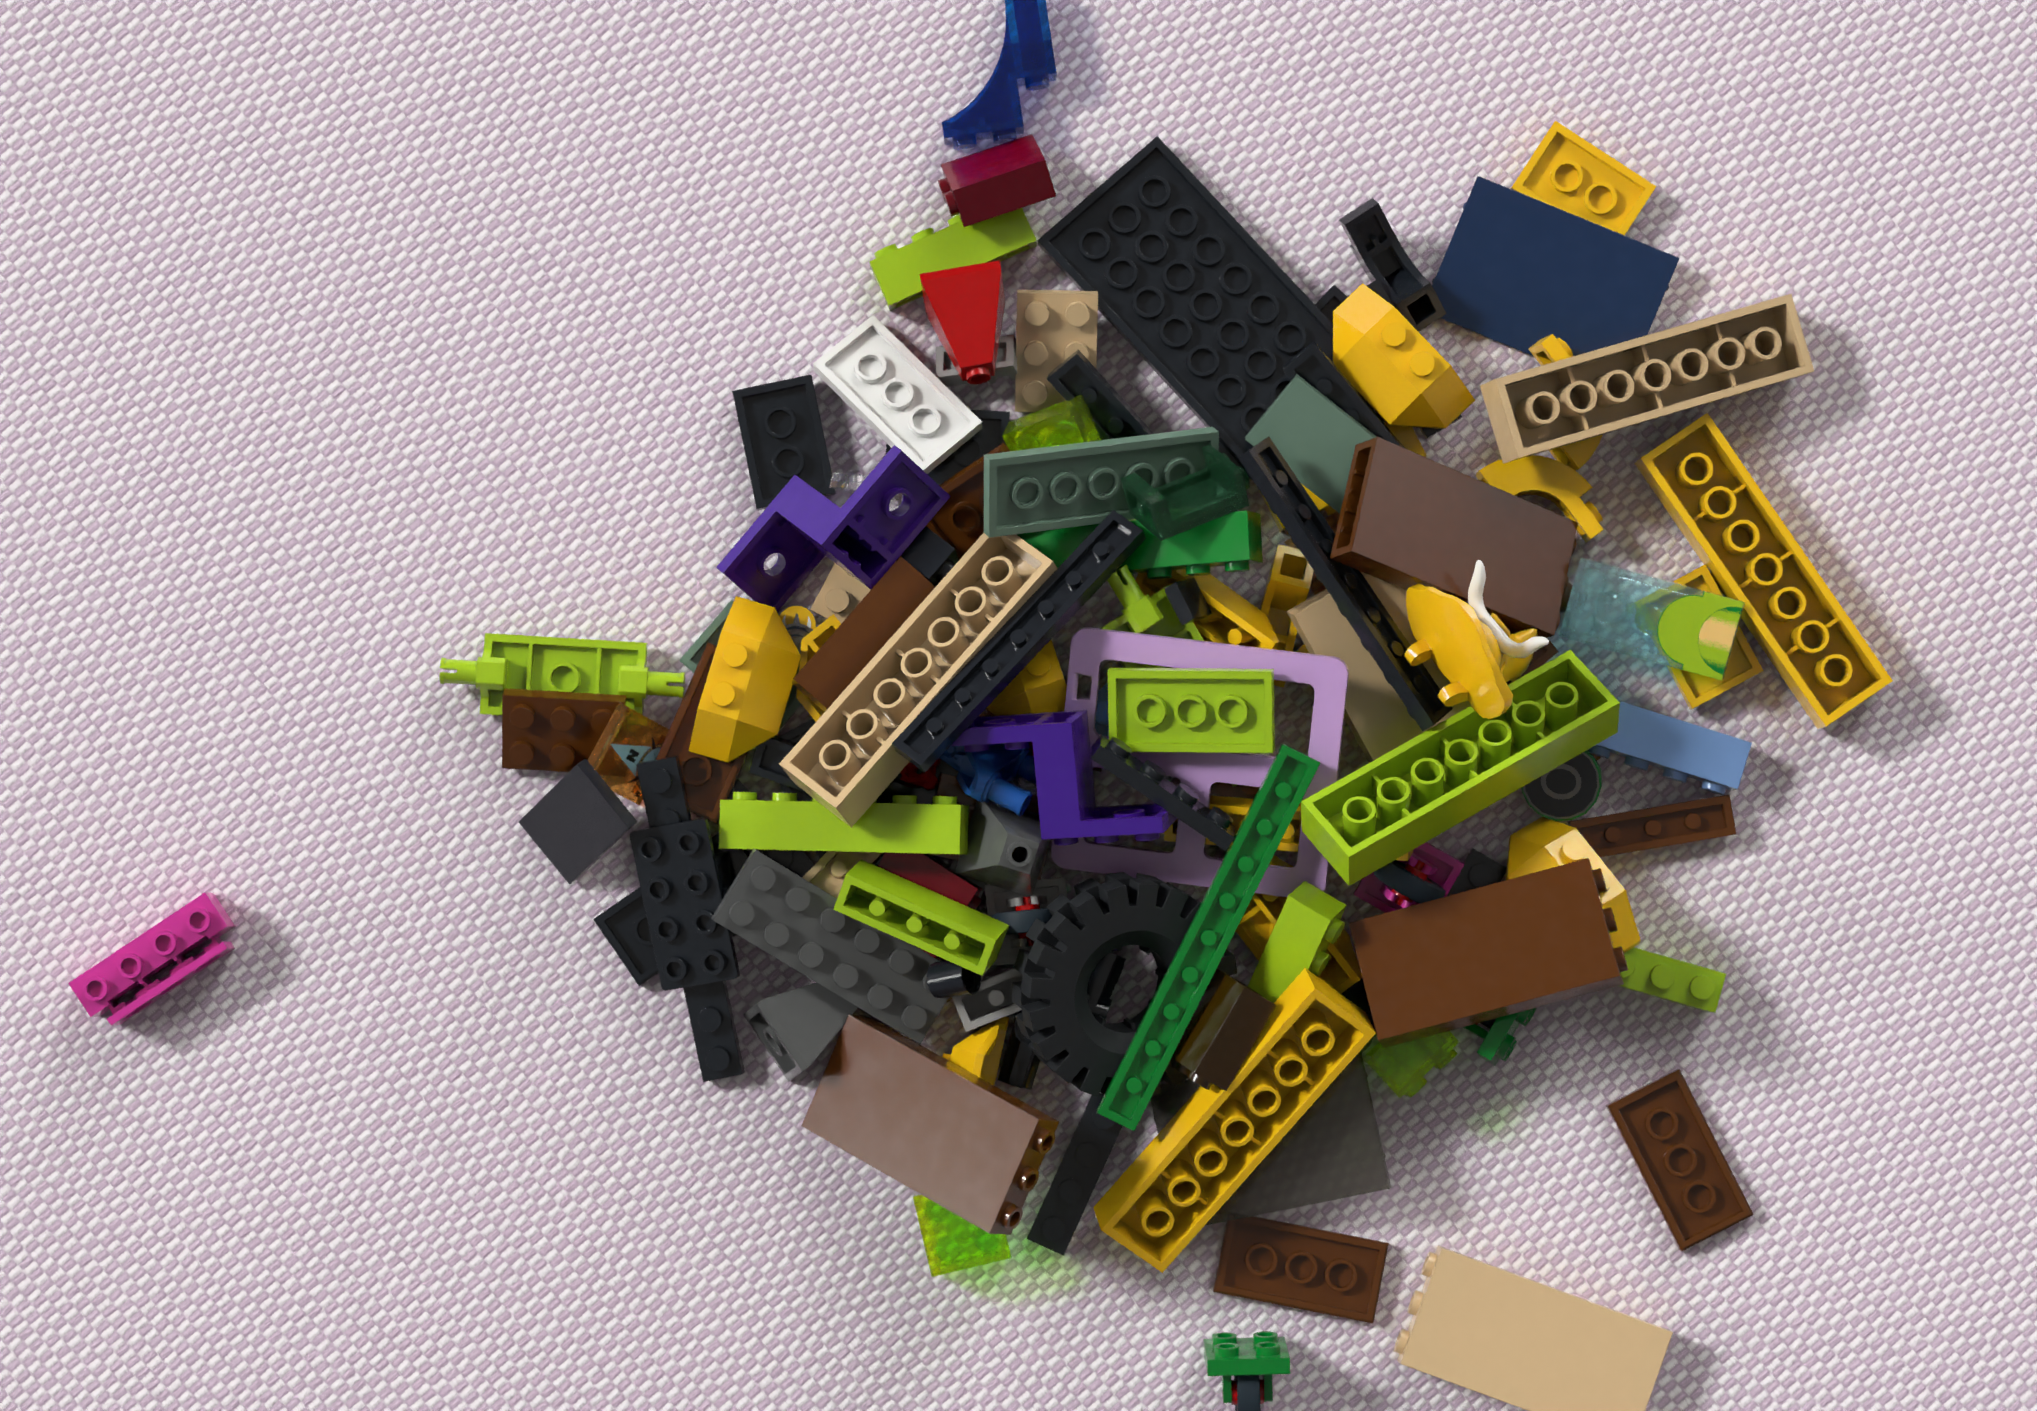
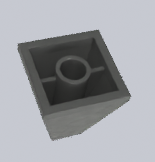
(991, 840)
(798, 1025)

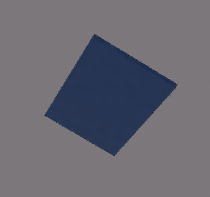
(1539, 271)

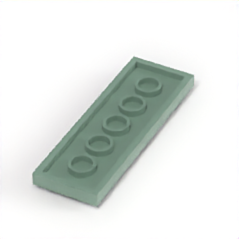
(1082, 480)

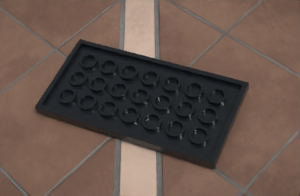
(1189, 290)

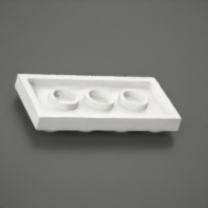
(897, 395)

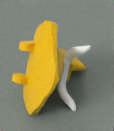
(1468, 646)

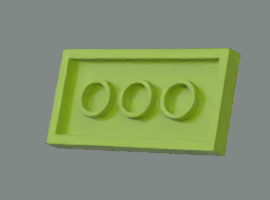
(1192, 709)

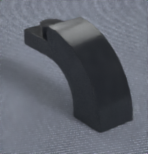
(1387, 261)

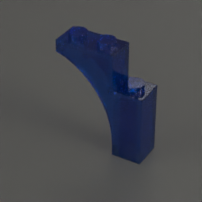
(1024, 60)

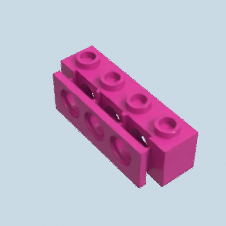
(150, 954)

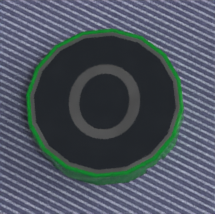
(1567, 789)

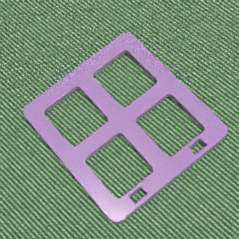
(1199, 771)

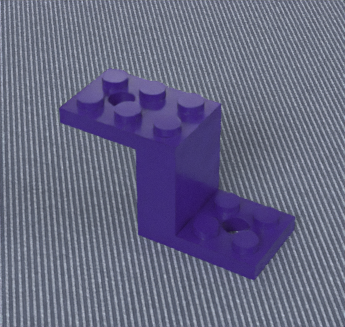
(857, 537)
(1065, 777)

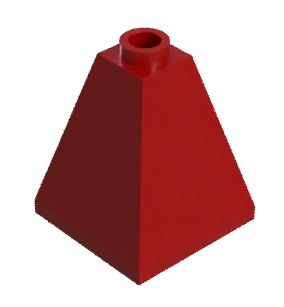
(967, 316)

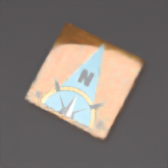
(623, 744)

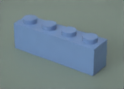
(1677, 748)

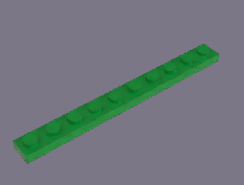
(1208, 937)

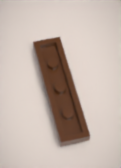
(1658, 826)

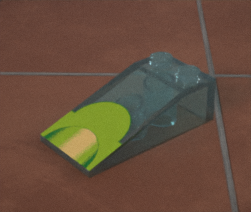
(1651, 618)

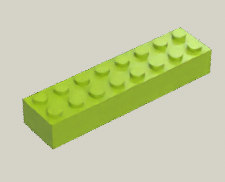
(1458, 769)

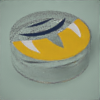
(798, 622)

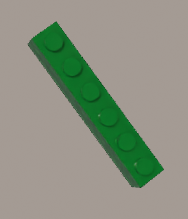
(1226, 542)

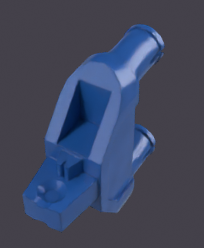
(988, 772)

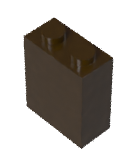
(1221, 1031)

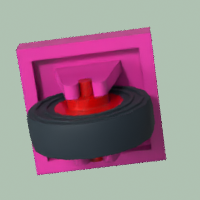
(1402, 884)

